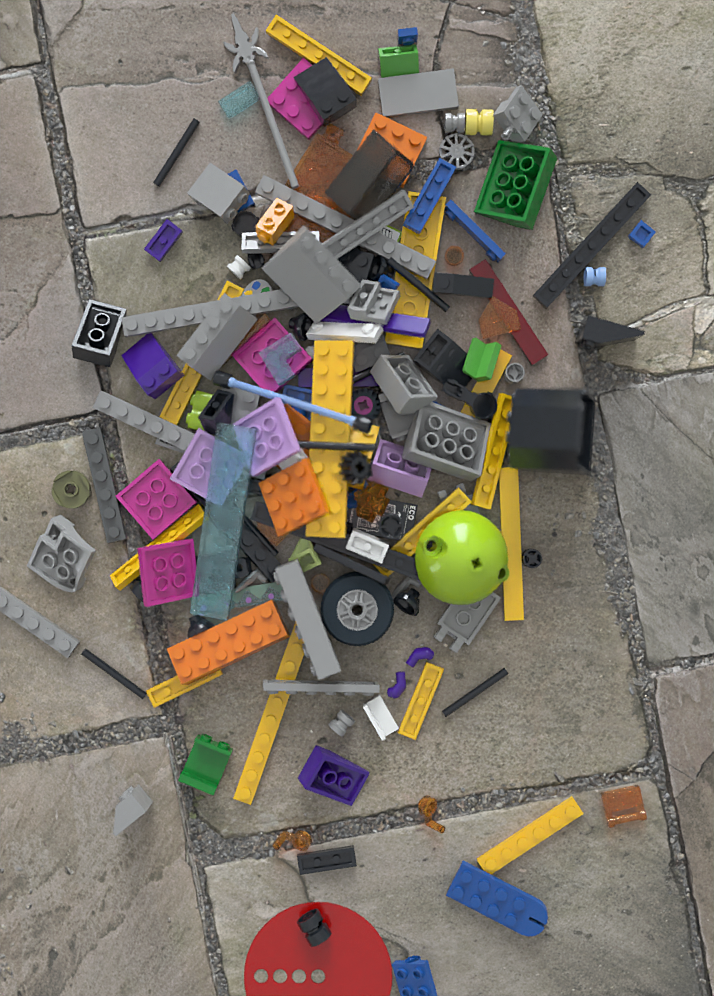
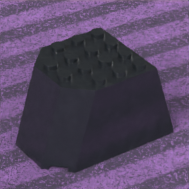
(551, 430)

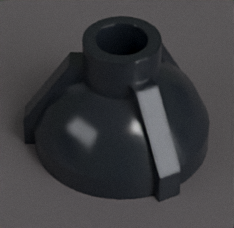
(379, 268)
(300, 325)
(408, 602)
(198, 625)

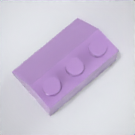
(396, 472)

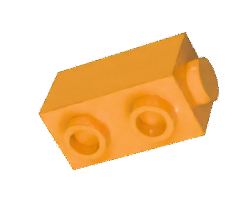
(274, 221)

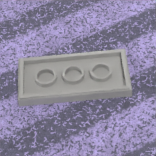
(418, 93)

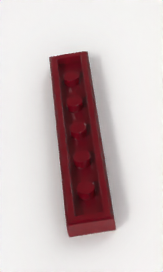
(523, 337)

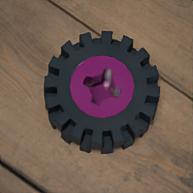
(366, 398)

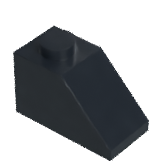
(217, 410)

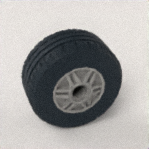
(354, 627)

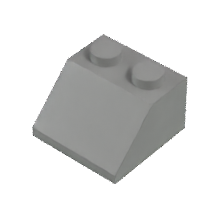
(132, 805)

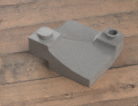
(61, 555)

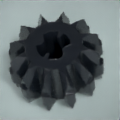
(354, 467)

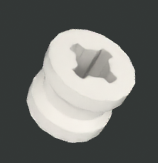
(238, 267)

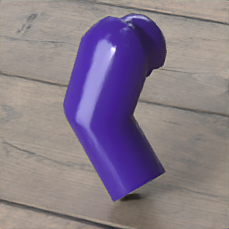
(420, 653)
(399, 687)

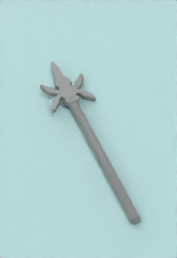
(246, 51)

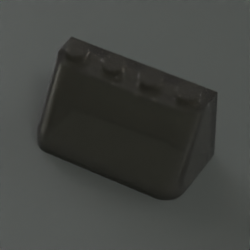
(369, 176)

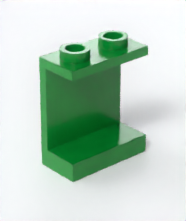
(206, 764)

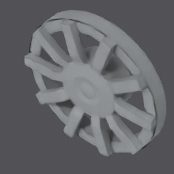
(456, 150)

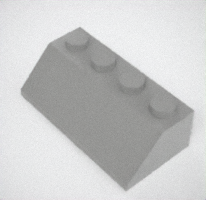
(217, 337)

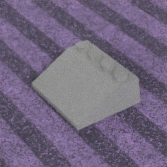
(311, 275)
(447, 441)

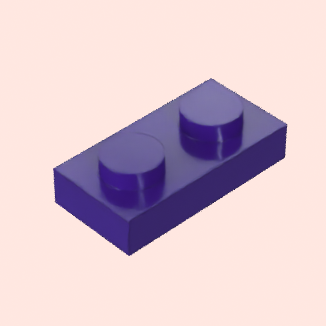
(163, 240)

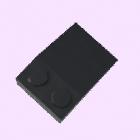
(326, 91)
(600, 332)
(98, 333)

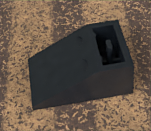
(443, 359)

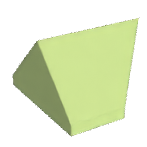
(306, 555)

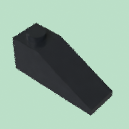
(463, 285)

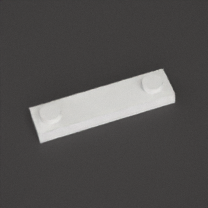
(345, 332)

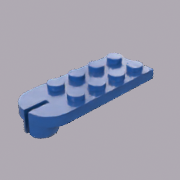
(498, 900)

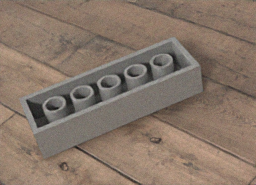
(308, 619)

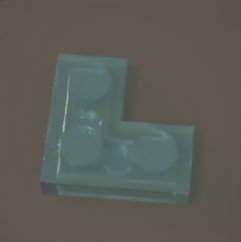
(276, 356)

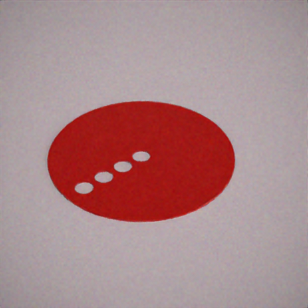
(351, 958)

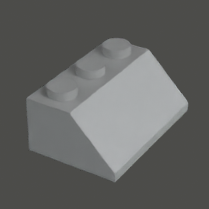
(402, 383)

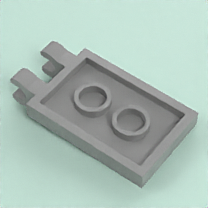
(465, 621)

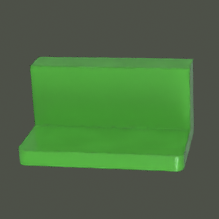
(398, 60)
(481, 360)

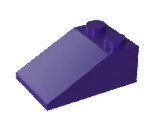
(152, 366)
(332, 776)

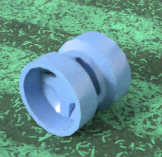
(594, 276)

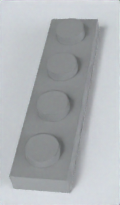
(252, 244)

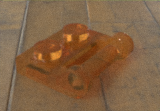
(623, 799)

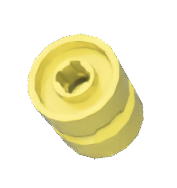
(479, 122)

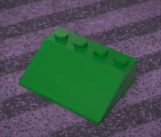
(516, 183)

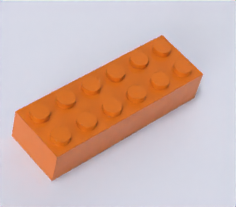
(228, 642)

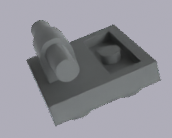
(368, 353)

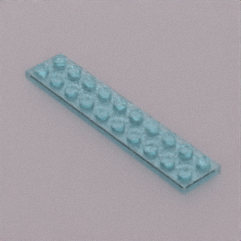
(223, 520)

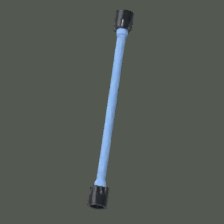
(359, 422)

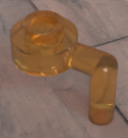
(427, 807)
(301, 840)

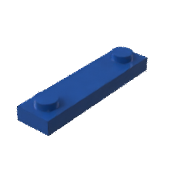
(429, 196)
(492, 250)

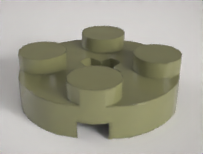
(60, 488)

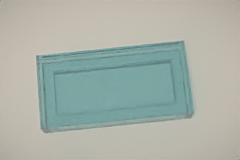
(239, 100)

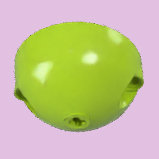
(450, 573)

